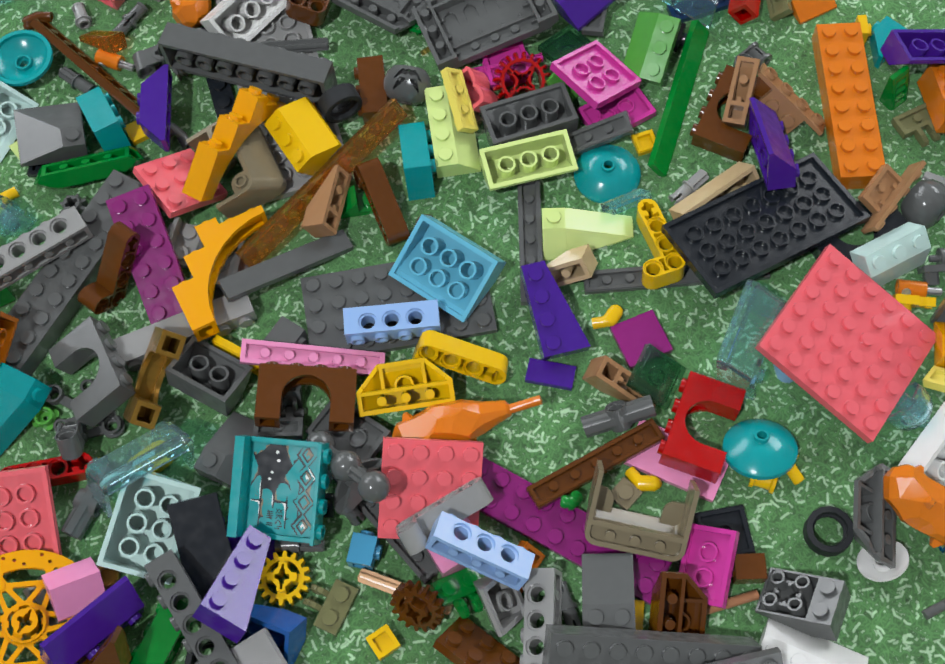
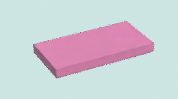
(649, 464)

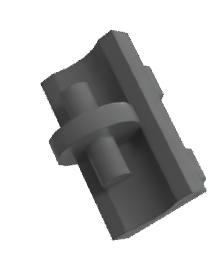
(930, 273)

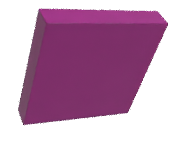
(635, 333)

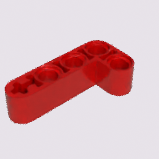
(70, 474)

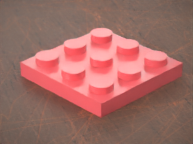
(167, 181)

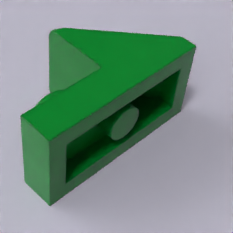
(355, 204)

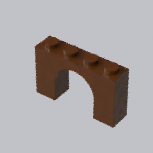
(712, 132)
(278, 379)

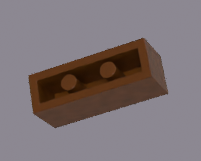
(371, 75)

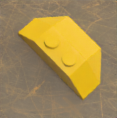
(404, 387)

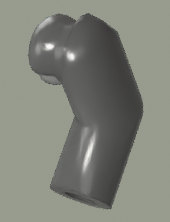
(180, 134)

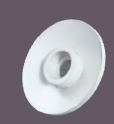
(878, 572)

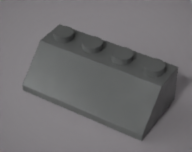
(529, 115)

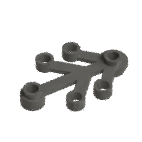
(103, 429)

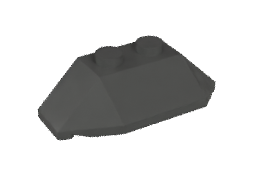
(874, 518)

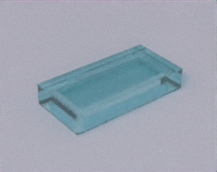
(625, 201)

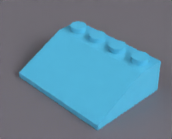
(446, 267)

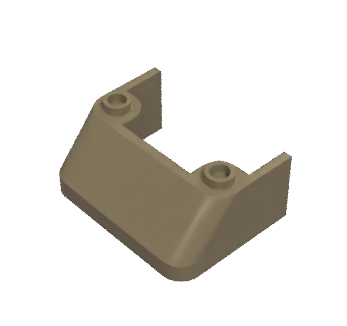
(260, 176)
(636, 532)

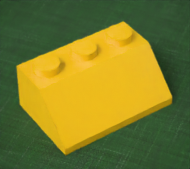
(303, 135)

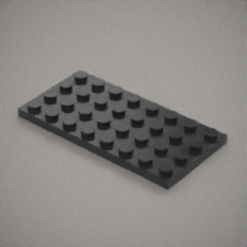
(763, 229)

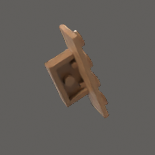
(787, 104)
(885, 191)

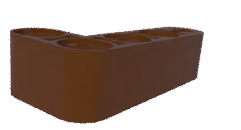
(308, 11)
(374, 182)
(113, 271)

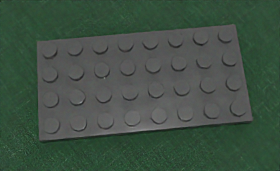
(368, 286)

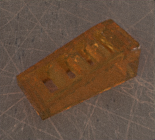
(105, 40)

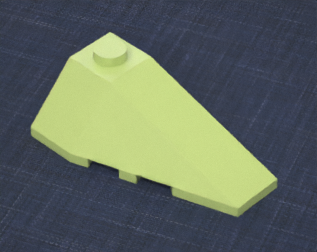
(573, 228)

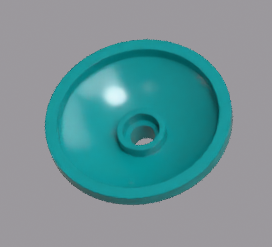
(20, 49)
(603, 183)
(760, 449)

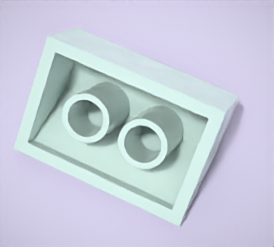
(893, 253)

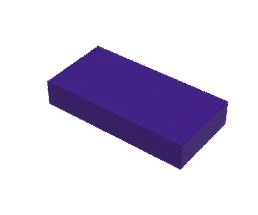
(550, 374)

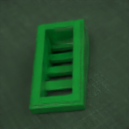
(896, 89)

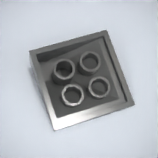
(50, 134)
(217, 456)

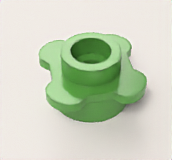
(39, 421)

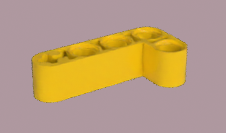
(663, 259)
(462, 357)

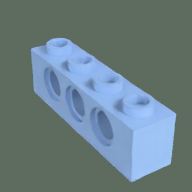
(380, 315)
(496, 560)

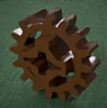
(417, 606)

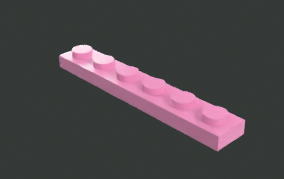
(260, 351)

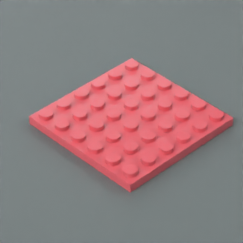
(847, 343)

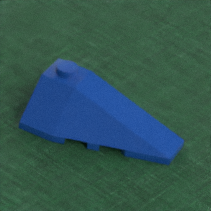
(284, 626)

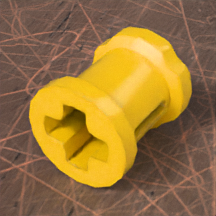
(765, 484)

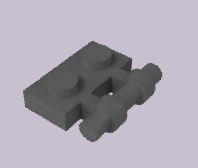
(290, 426)

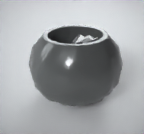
(406, 84)
(924, 203)

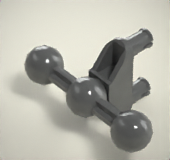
(356, 479)

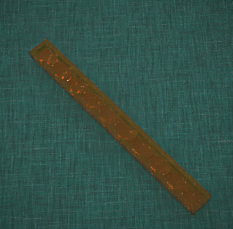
(293, 211)

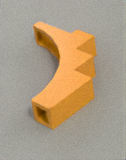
(230, 132)
(205, 265)

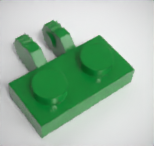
(456, 588)

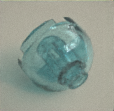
(13, 218)
(912, 409)

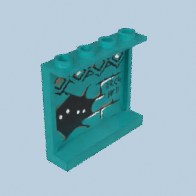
(279, 488)

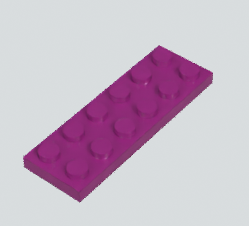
(156, 263)

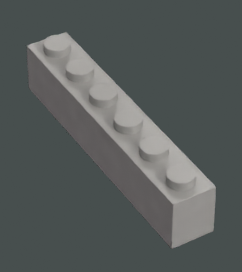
(227, 315)

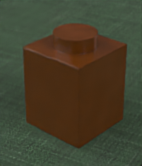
(749, 569)

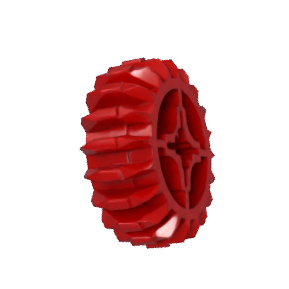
(514, 74)

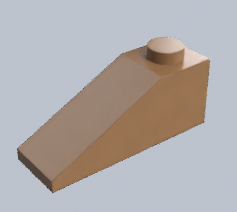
(741, 89)
(326, 206)
(610, 378)

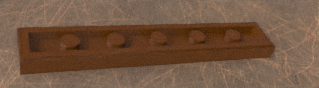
(582, 470)

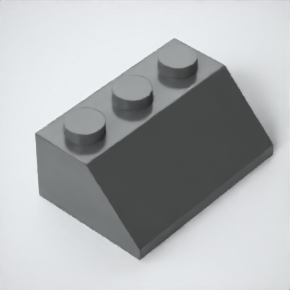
(209, 376)

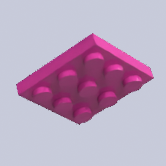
(595, 74)

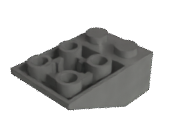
(805, 602)

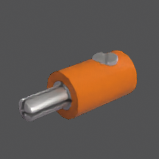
(112, 61)
(916, 288)

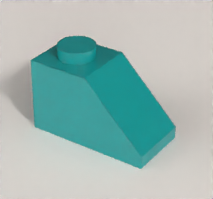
(879, 34)

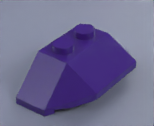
(156, 107)

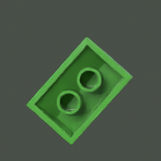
(652, 46)

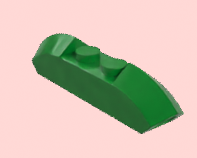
(88, 168)

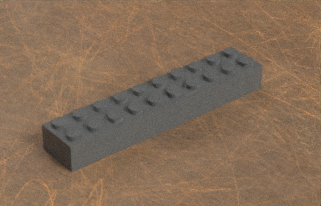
(53, 293)

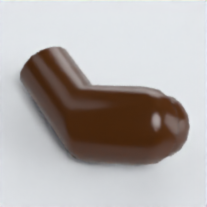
(46, 16)

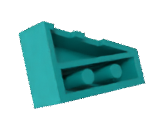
(103, 119)
(417, 161)

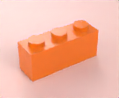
(933, 93)

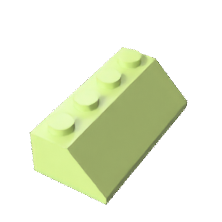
(453, 151)
(527, 160)

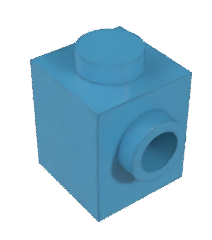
(364, 550)

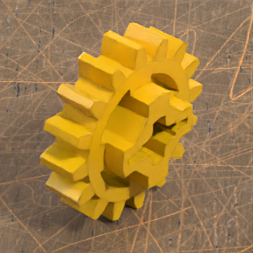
(294, 579)

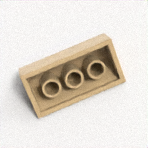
(728, 181)

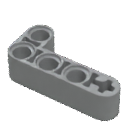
(460, 502)

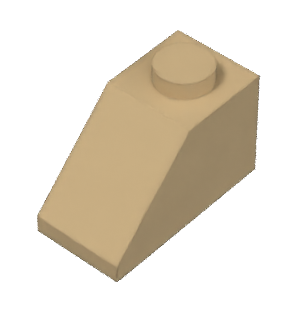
(573, 265)

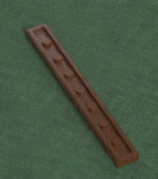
(87, 65)

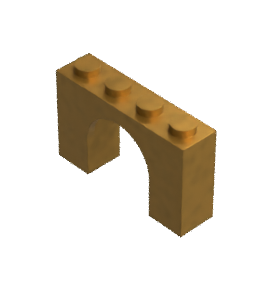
(143, 405)

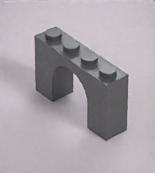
(112, 381)

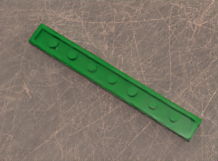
(678, 99)

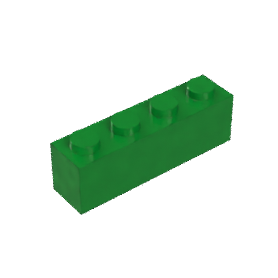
(160, 639)

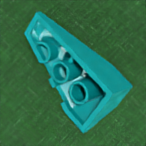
(19, 402)

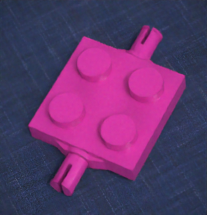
(492, 60)

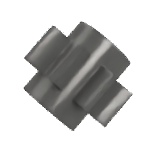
(79, 203)

